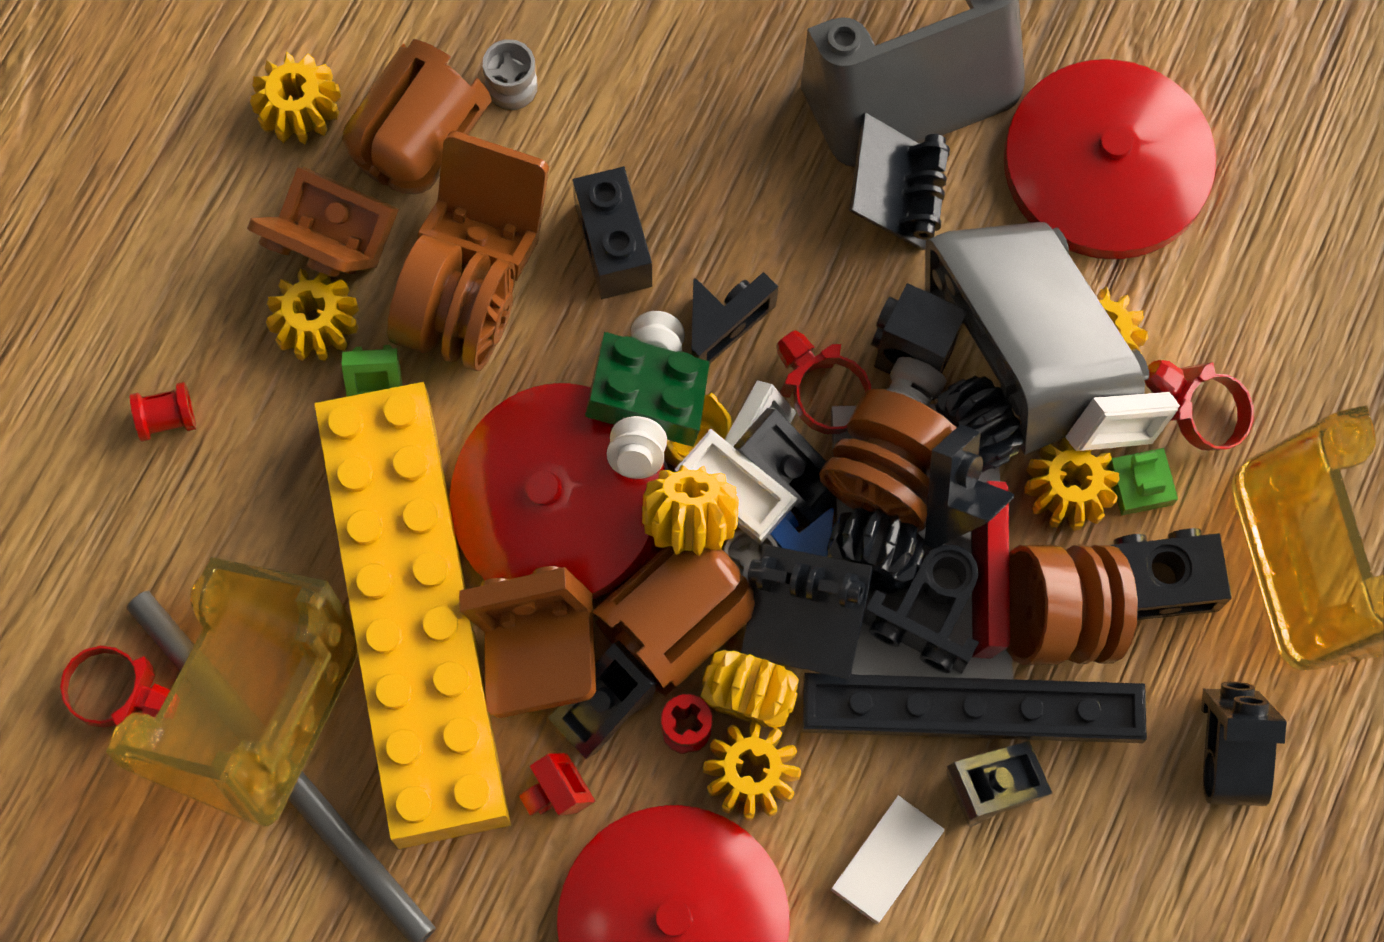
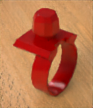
(797, 353)
(1181, 384)
(142, 698)

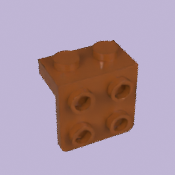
(488, 200)
(328, 224)
(534, 640)

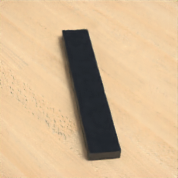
(975, 708)

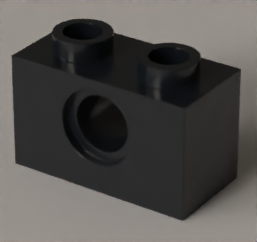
(612, 232)
(917, 328)
(1197, 566)

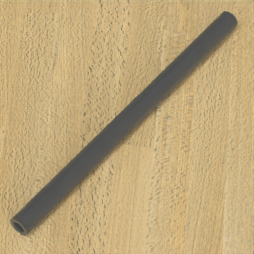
(305, 796)

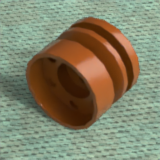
(440, 299)
(888, 457)
(1070, 604)

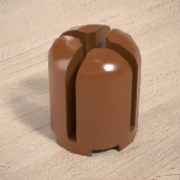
(407, 116)
(677, 612)

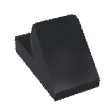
(719, 326)
(789, 461)
(955, 494)
(621, 691)
(997, 781)

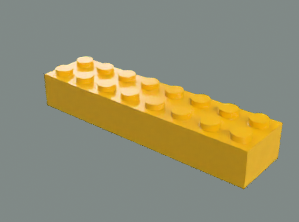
(406, 616)

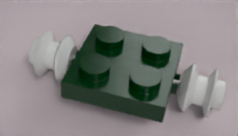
(647, 393)

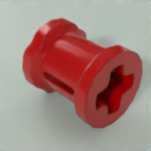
(162, 411)
(683, 706)

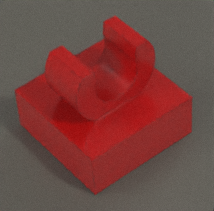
(558, 787)

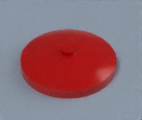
(1110, 158)
(542, 493)
(673, 879)

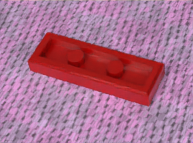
(992, 588)

